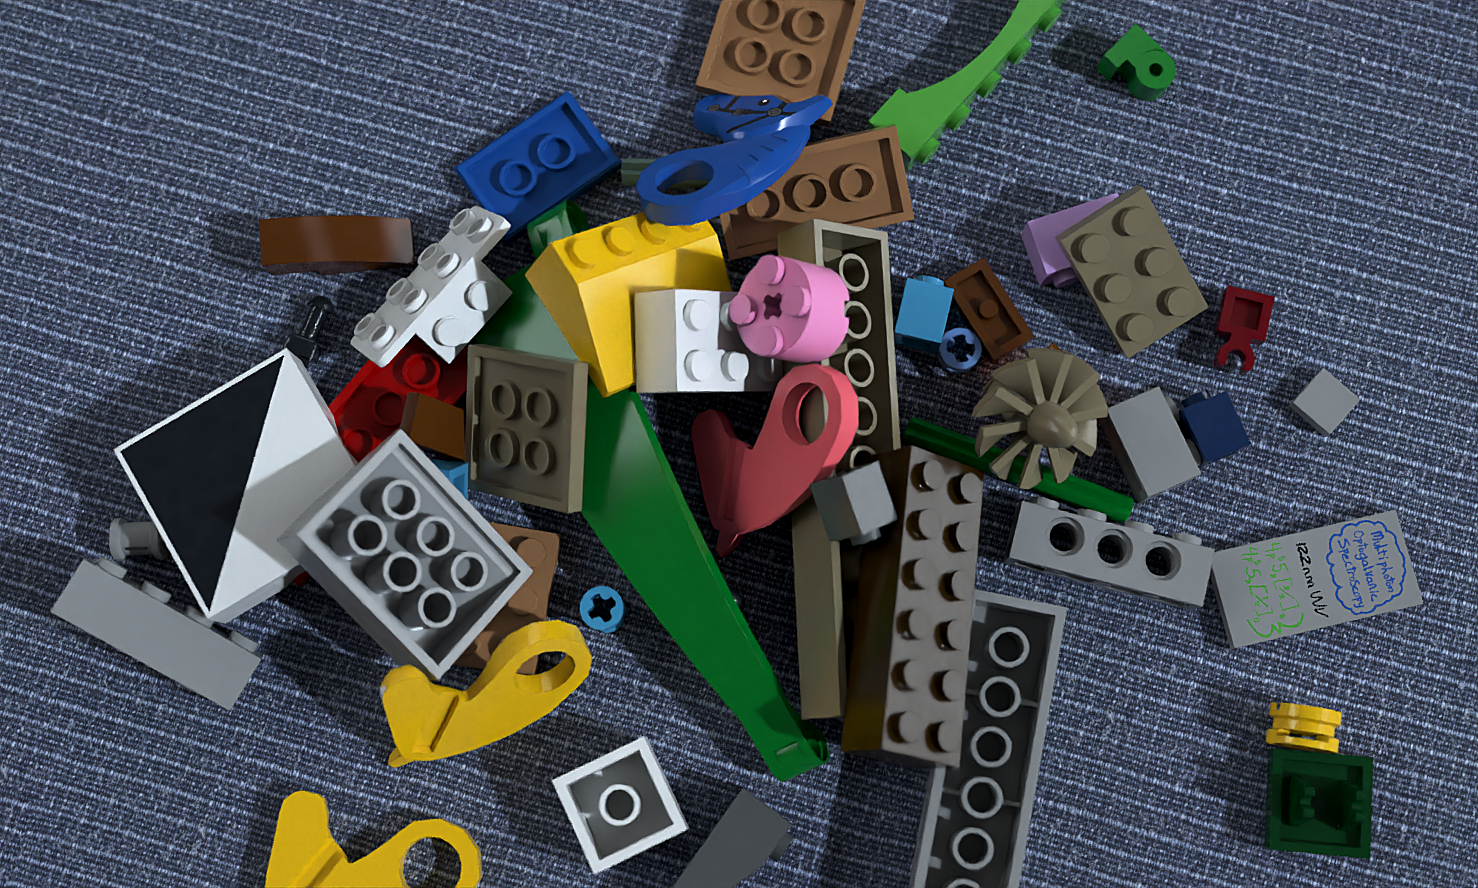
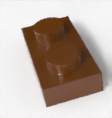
(988, 310)

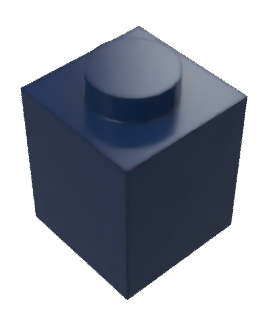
(1212, 426)

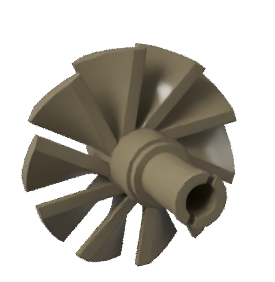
(1044, 402)

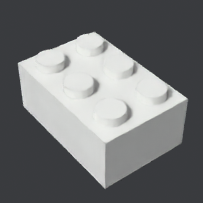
(694, 347)

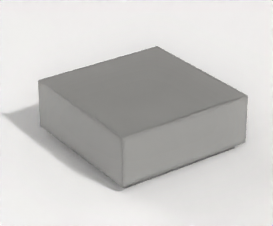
(1324, 402)

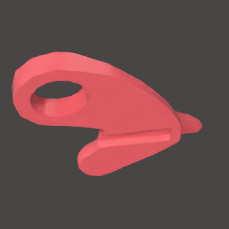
(763, 482)

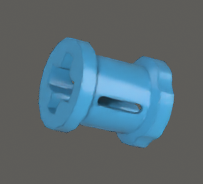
(588, 607)

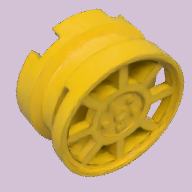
(1304, 721)

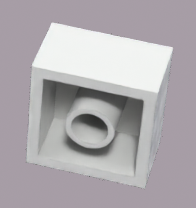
(620, 804)

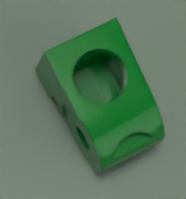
(1140, 63)

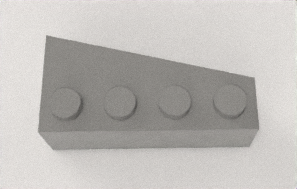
(157, 631)

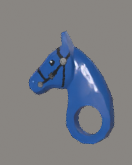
(759, 146)

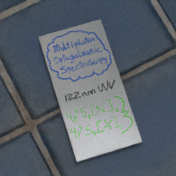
(1314, 579)

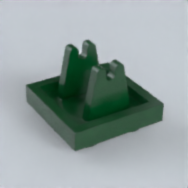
(1319, 803)

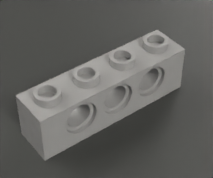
(1186, 560)

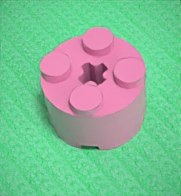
(791, 310)

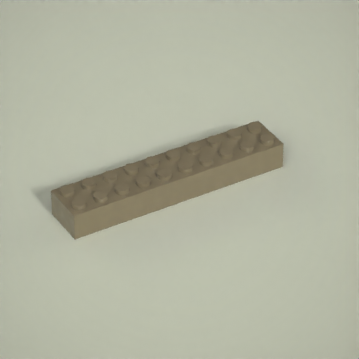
(825, 570)

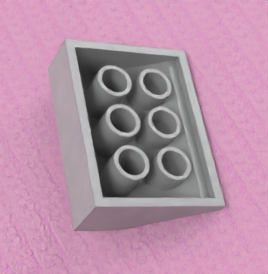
(407, 556)

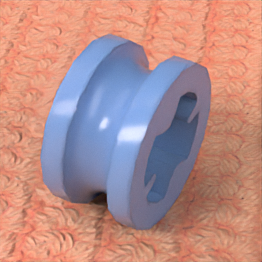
(970, 341)

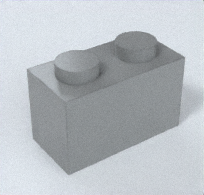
(1150, 444)

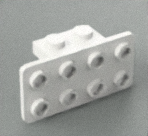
(443, 297)

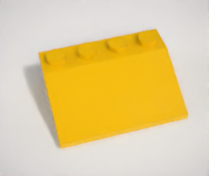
(592, 282)

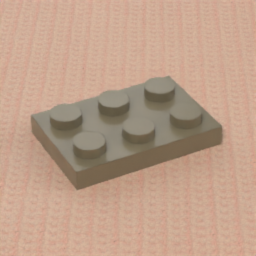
(1132, 271)

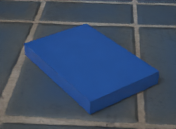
(539, 164)

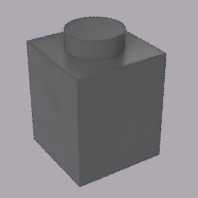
(854, 503)

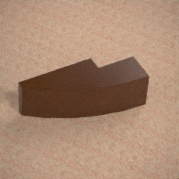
(335, 244)

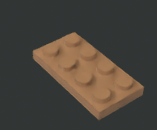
(838, 179)

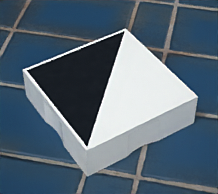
(235, 477)

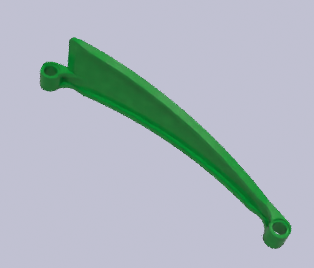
(652, 533)

